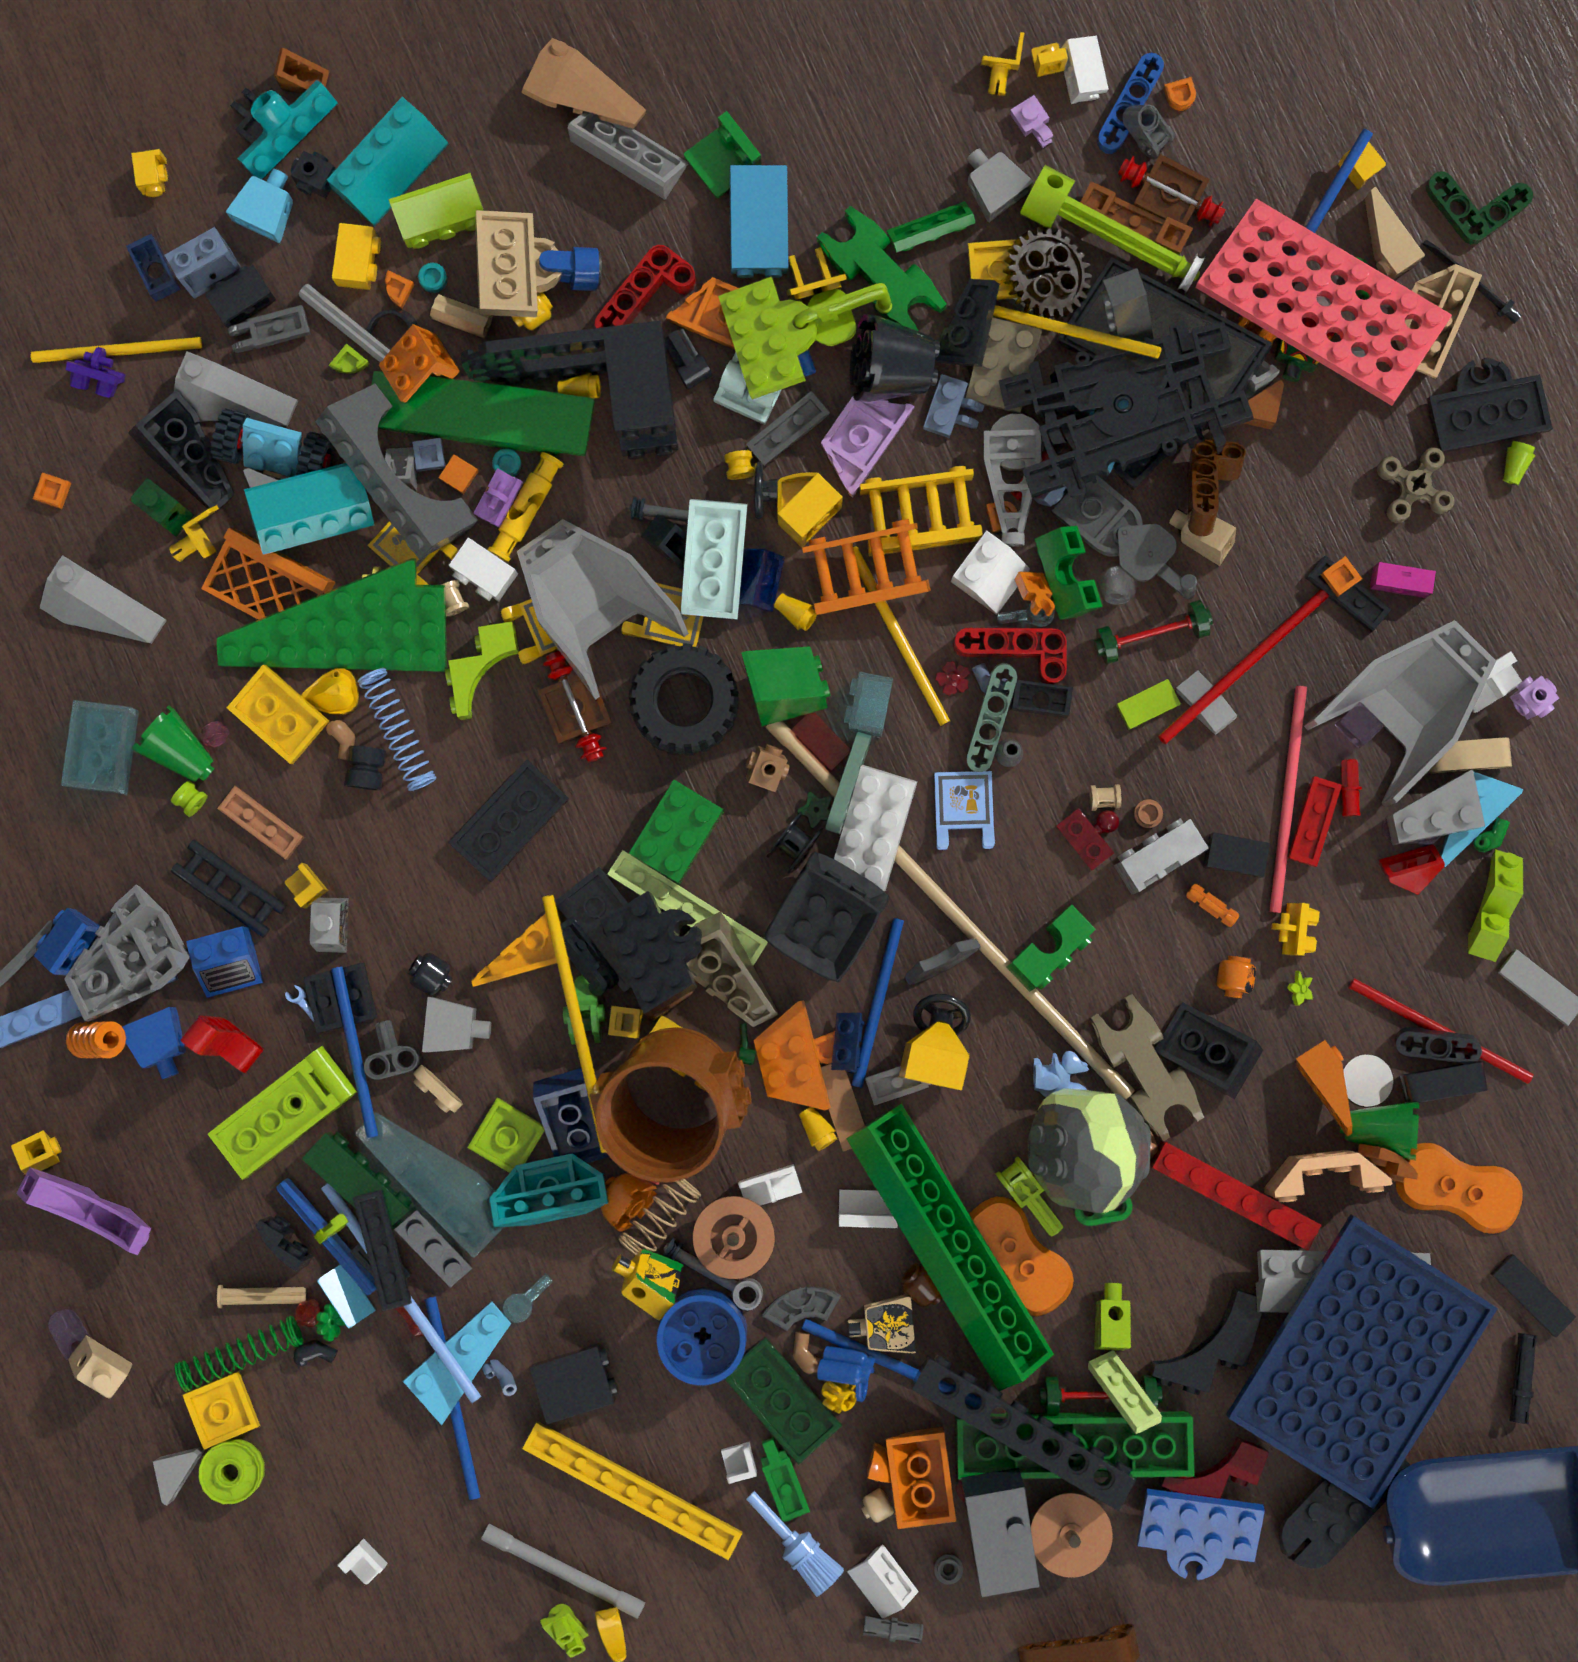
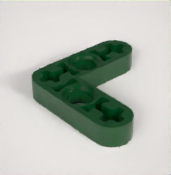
(1478, 217)

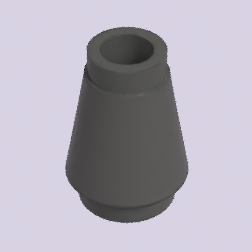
(1006, 759)

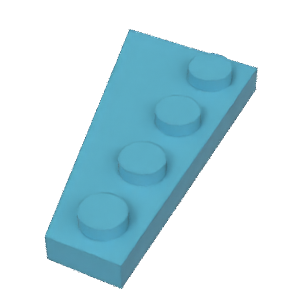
(471, 1348)

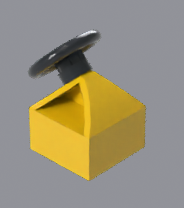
(803, 501)
(937, 1053)

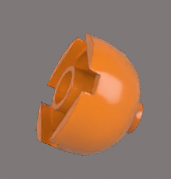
(626, 1199)

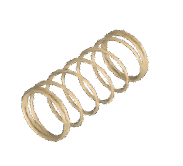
(629, 1242)

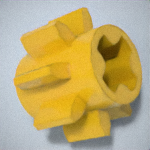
(838, 1396)

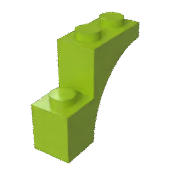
(495, 643)
(1500, 899)

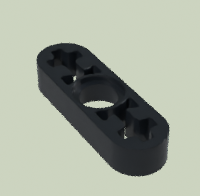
(1460, 1040)

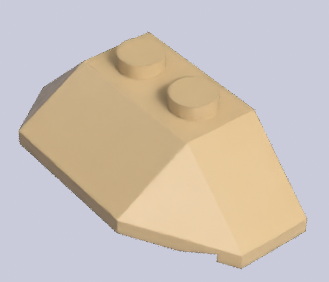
(1453, 292)

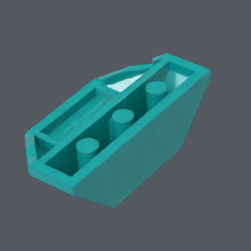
(548, 1192)

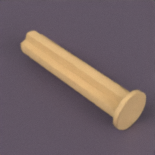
(274, 1295)

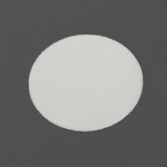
(1368, 1080)

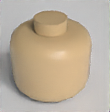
(877, 1506)

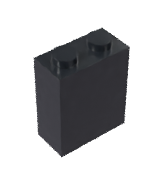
(574, 1383)

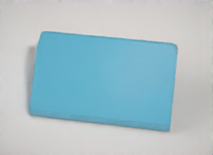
(346, 1296)

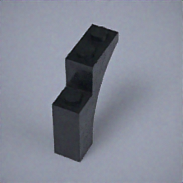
(1229, 1341)

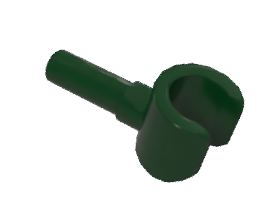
(746, 1055)

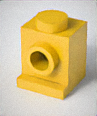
(150, 172)
(625, 1022)
(29, 1149)

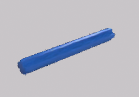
(334, 1244)

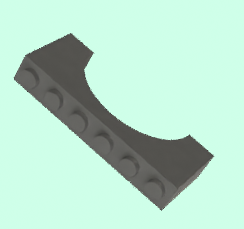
(421, 521)

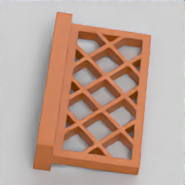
(276, 561)

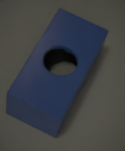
(146, 252)

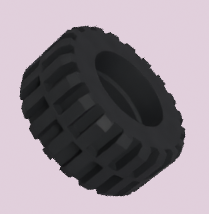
(676, 661)

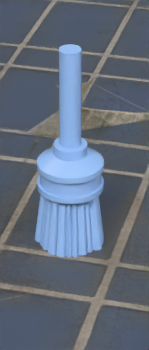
(801, 1550)

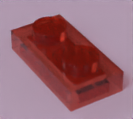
(821, 740)

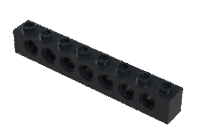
(1111, 1491)

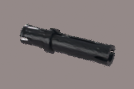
(1522, 1382)

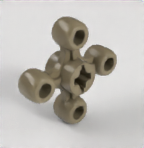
(1425, 490)

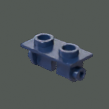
(846, 1042)

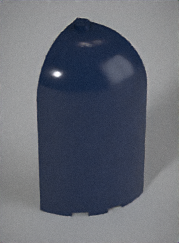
(1485, 1517)

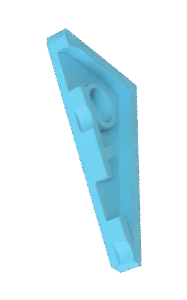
(1494, 799)

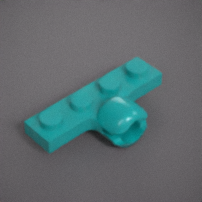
(284, 125)

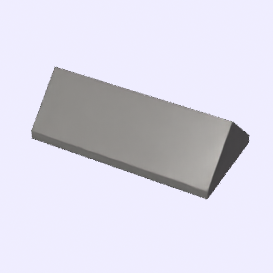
(628, 152)

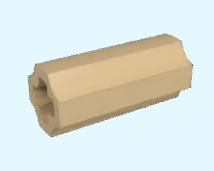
(460, 316)

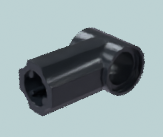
(689, 364)

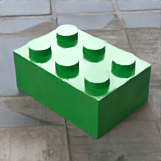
(676, 832)

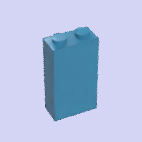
(758, 220)

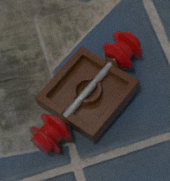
(1171, 190)
(573, 709)

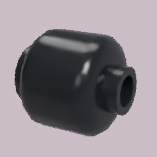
(429, 974)

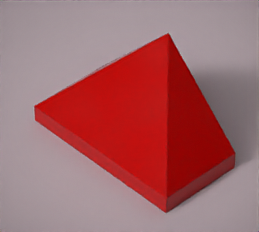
(1413, 868)

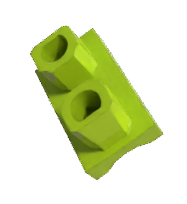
(565, 1629)

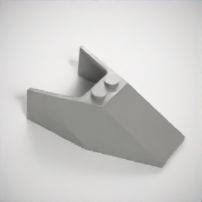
(587, 590)
(1420, 697)

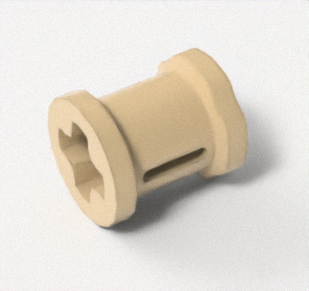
(454, 600)
(1105, 797)

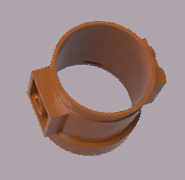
(657, 1150)

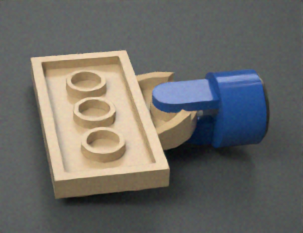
(517, 265)

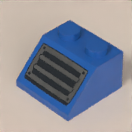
(225, 961)

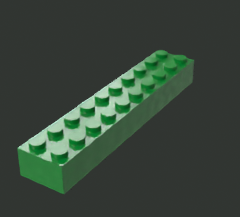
(950, 1247)

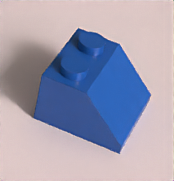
(66, 941)

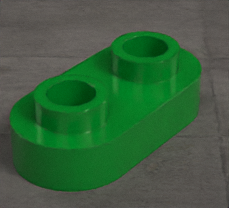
(1108, 1217)

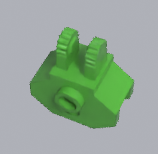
(590, 1009)

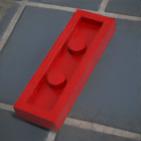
(1314, 821)

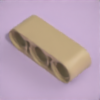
(1475, 755)

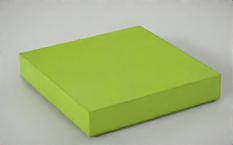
(506, 1136)

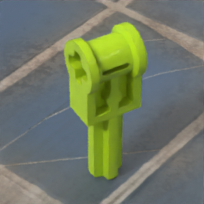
(1027, 1192)

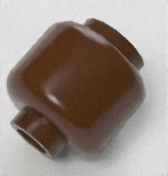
(920, 1286)

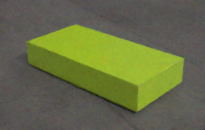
(1148, 704)

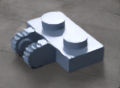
(946, 405)

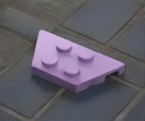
(862, 437)

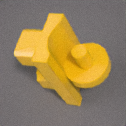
(1294, 929)

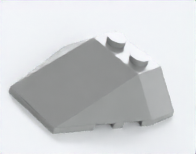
(128, 959)

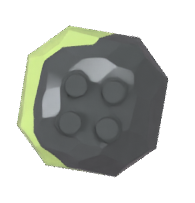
(1088, 1149)

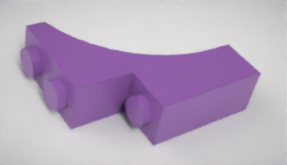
(84, 1208)

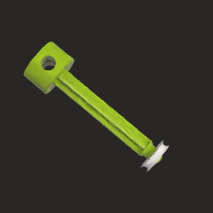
(1051, 198)

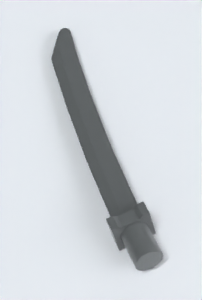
(24, 955)

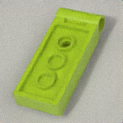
(272, 1121)

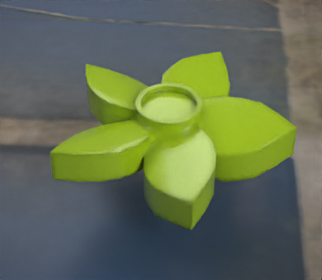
(1300, 989)

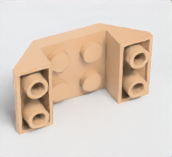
(1289, 1182)

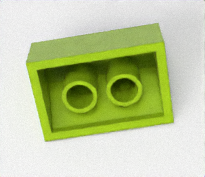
(437, 211)

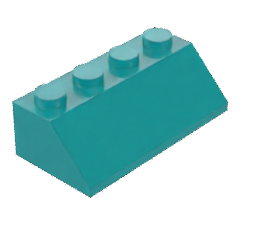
(387, 161)
(308, 508)

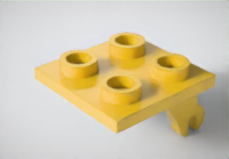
(807, 290)

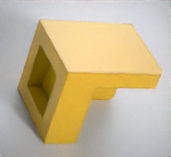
(1367, 165)
(305, 886)

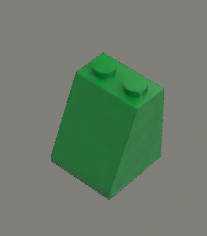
(785, 683)

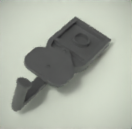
(1140, 547)

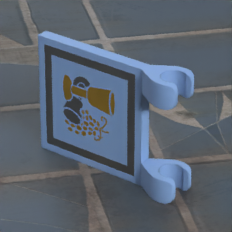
(964, 802)

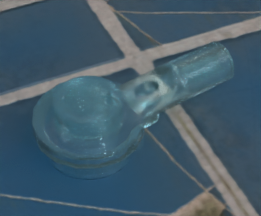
(1039, 620)
(519, 1306)

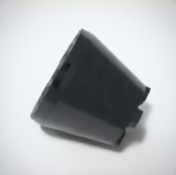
(891, 360)

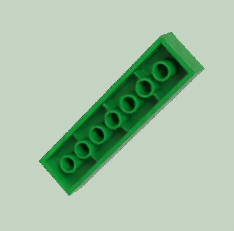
(1155, 1452)

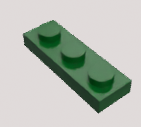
(931, 227)

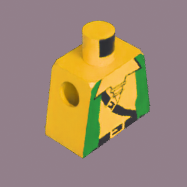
(649, 1281)

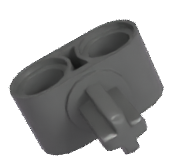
(390, 1054)

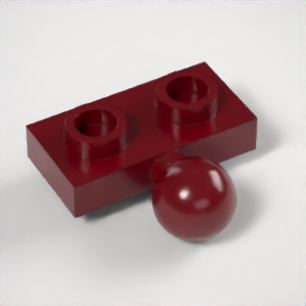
(1086, 837)

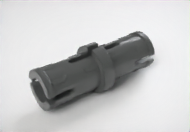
(893, 1629)

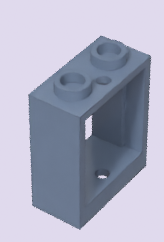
(216, 260)

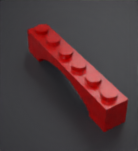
(1235, 1195)

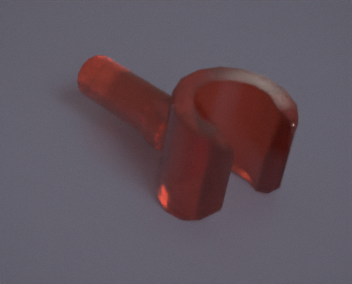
(411, 1324)

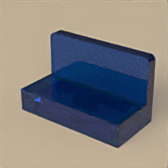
(760, 578)

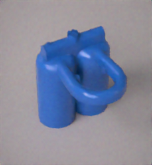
(847, 1367)

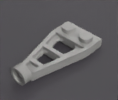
(1011, 445)

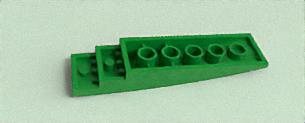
(491, 415)

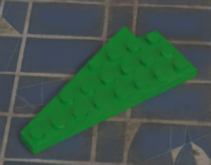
(361, 625)

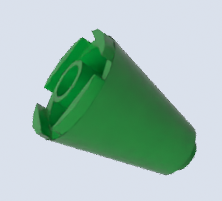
(175, 747)
(1386, 1127)

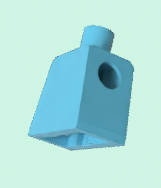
(263, 206)

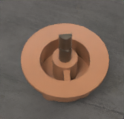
(733, 1237)

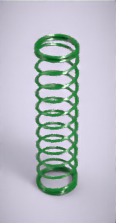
(296, 1341)

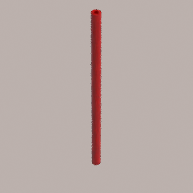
(1242, 667)

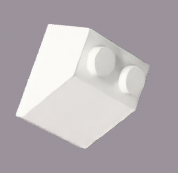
(990, 572)

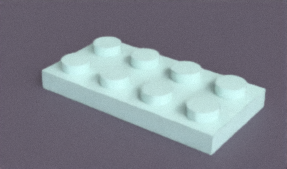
(713, 558)

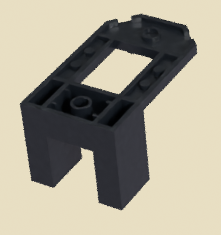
(635, 368)

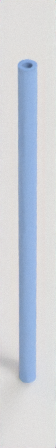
(413, 1309)

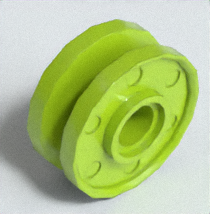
(216, 1481)

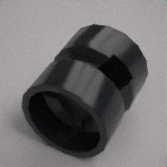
(365, 767)

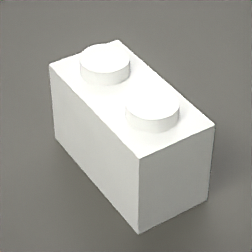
(483, 570)

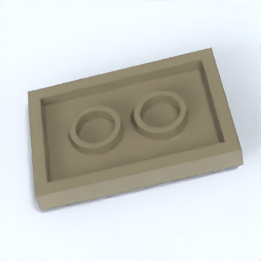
(1006, 355)

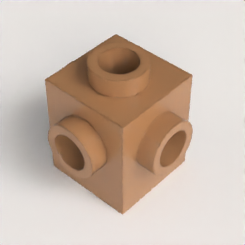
(767, 777)

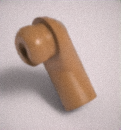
(343, 735)
(802, 1356)

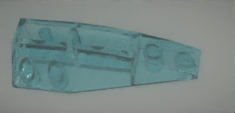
(439, 1183)

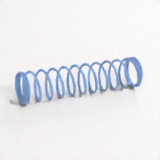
(371, 677)

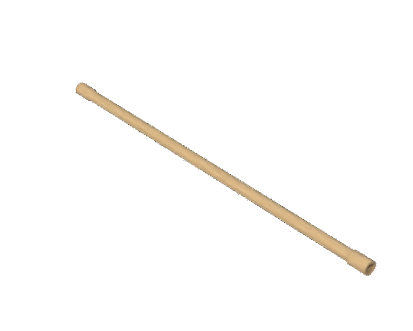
(958, 917)

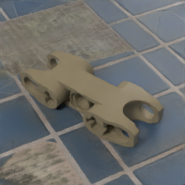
(1135, 1047)

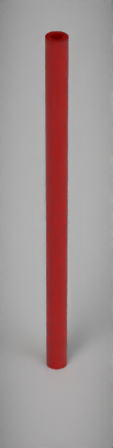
(1430, 1024)

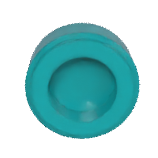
(432, 277)
(507, 461)

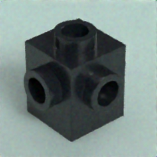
(311, 173)

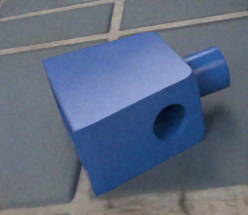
(156, 1041)

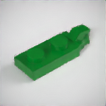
(783, 1482)

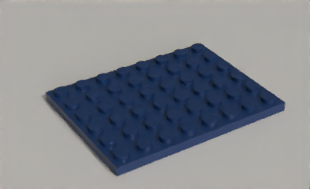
(1361, 1361)

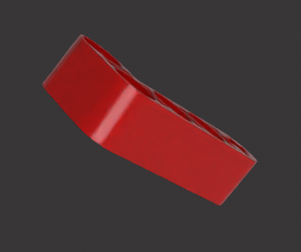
(641, 296)
(1011, 650)
(221, 1038)

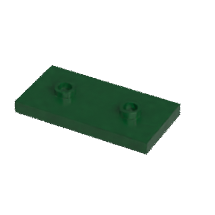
(782, 1401)

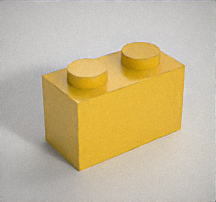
(355, 256)

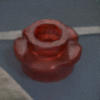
(307, 1312)

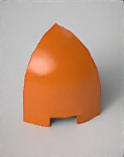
(878, 1464)

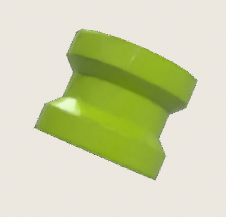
(189, 798)

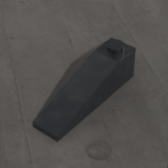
(180, 447)

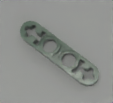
(995, 718)
(847, 783)

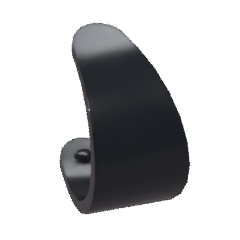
(407, 317)

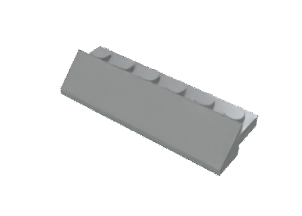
(1286, 1274)

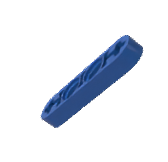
(1126, 100)

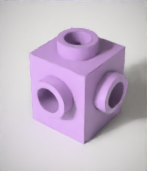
(1526, 701)

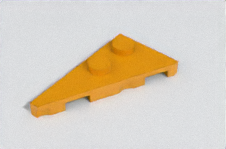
(524, 954)

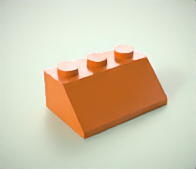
(921, 1478)

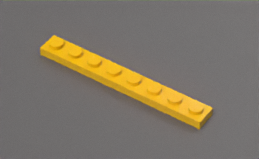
(632, 1490)

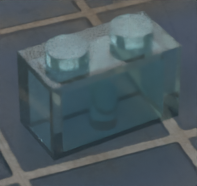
(869, 704)

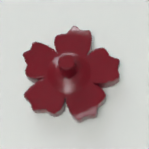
(953, 678)

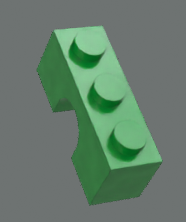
(1057, 555)
(1070, 932)

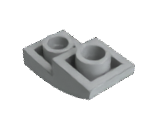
(1217, 714)

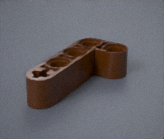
(1203, 473)
(1116, 1645)

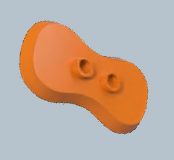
(1480, 1195)
(1035, 1272)

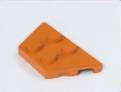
(704, 313)
(791, 1060)

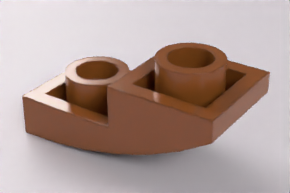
(1388, 1162)

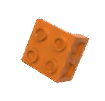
(414, 360)

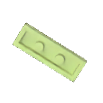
(1124, 1392)

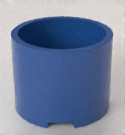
(684, 1352)

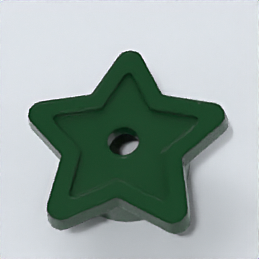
(808, 809)

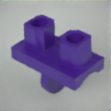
(83, 371)

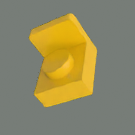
(1049, 59)

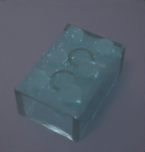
(100, 747)

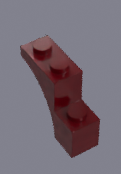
(1242, 1462)

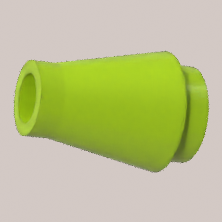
(1517, 462)

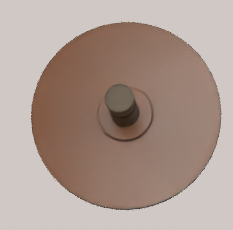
(1071, 1535)

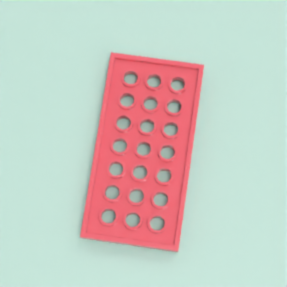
(1328, 318)

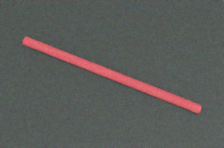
(1288, 799)

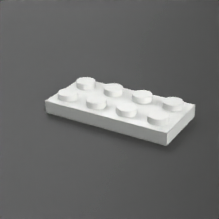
(875, 824)

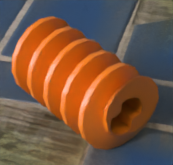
(96, 1039)

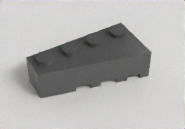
(1127, 306)

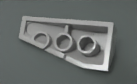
(214, 387)
(91, 603)

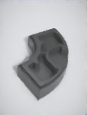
(943, 961)
(801, 1304)

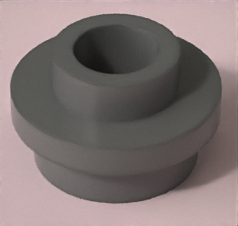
(948, 1578)

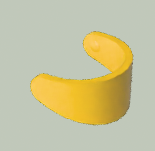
(611, 1633)

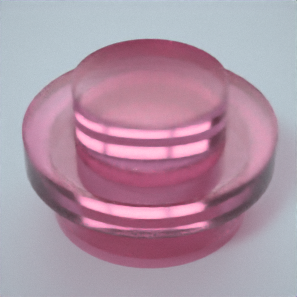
(214, 734)

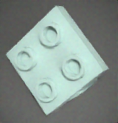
(735, 395)

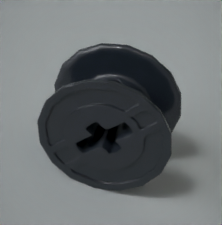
(794, 842)

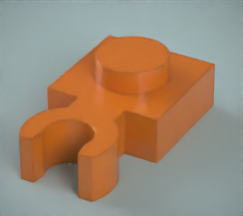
(1035, 589)

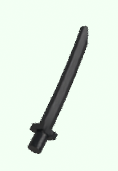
(1505, 308)

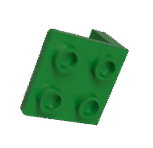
(718, 151)

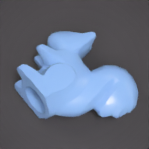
(1057, 1074)

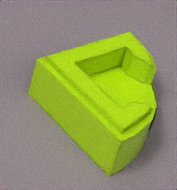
(348, 361)
(332, 1228)

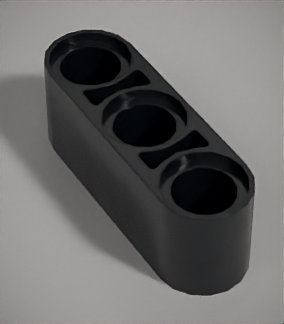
(1444, 1082)

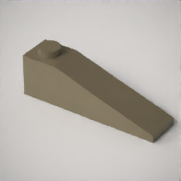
(728, 972)

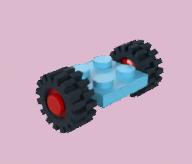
(269, 445)

